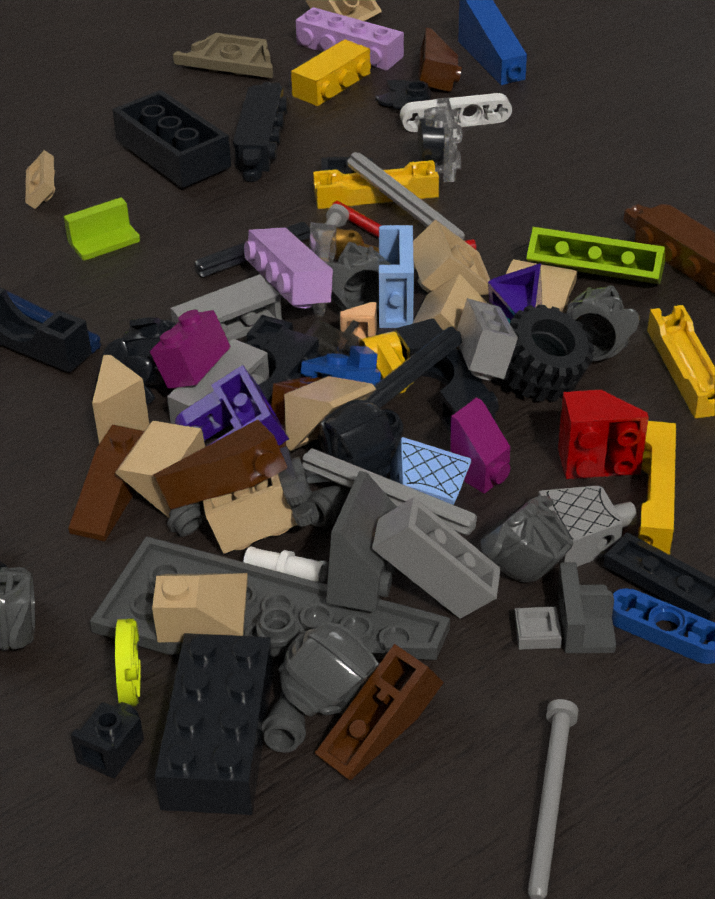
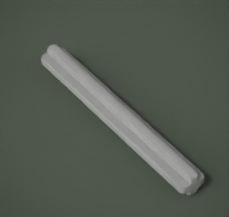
(398, 193)
(345, 474)

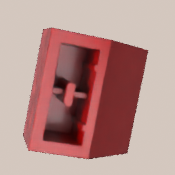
(600, 435)

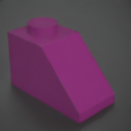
(479, 438)

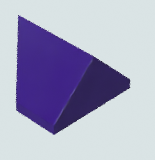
(516, 290)

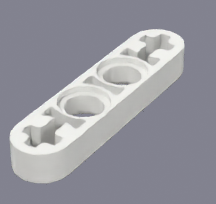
(460, 103)

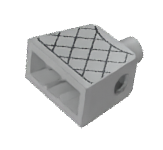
(590, 520)

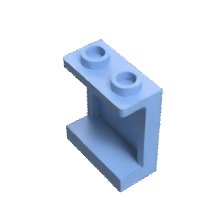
(396, 279)

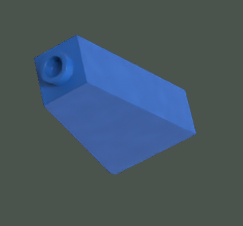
(491, 40)

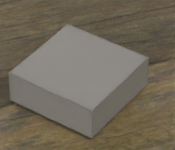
(537, 628)

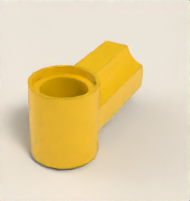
(388, 350)

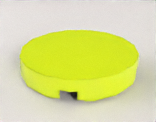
(127, 661)

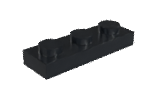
(663, 575)

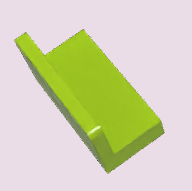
(100, 229)

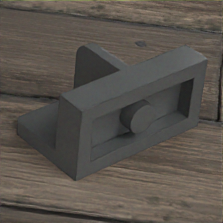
(584, 613)

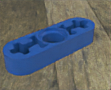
(635, 622)

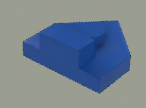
(357, 367)

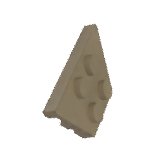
(229, 54)

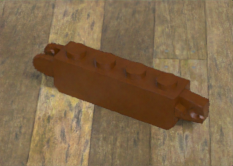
(686, 242)

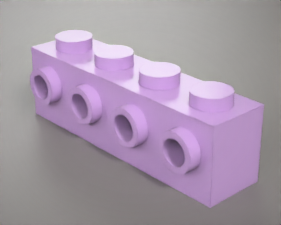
(324, 29)
(289, 266)

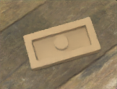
(40, 180)

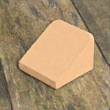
(365, 315)

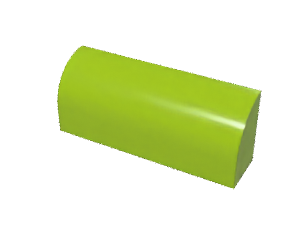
(597, 255)

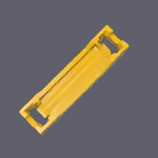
(354, 190)
(685, 359)
(659, 464)

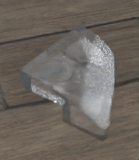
(323, 244)

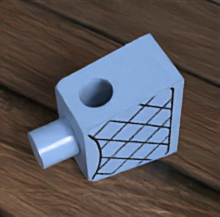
(429, 469)

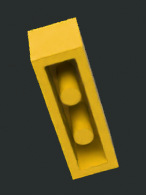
(330, 72)

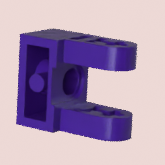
(236, 402)

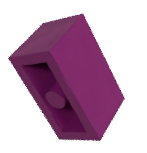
(190, 348)

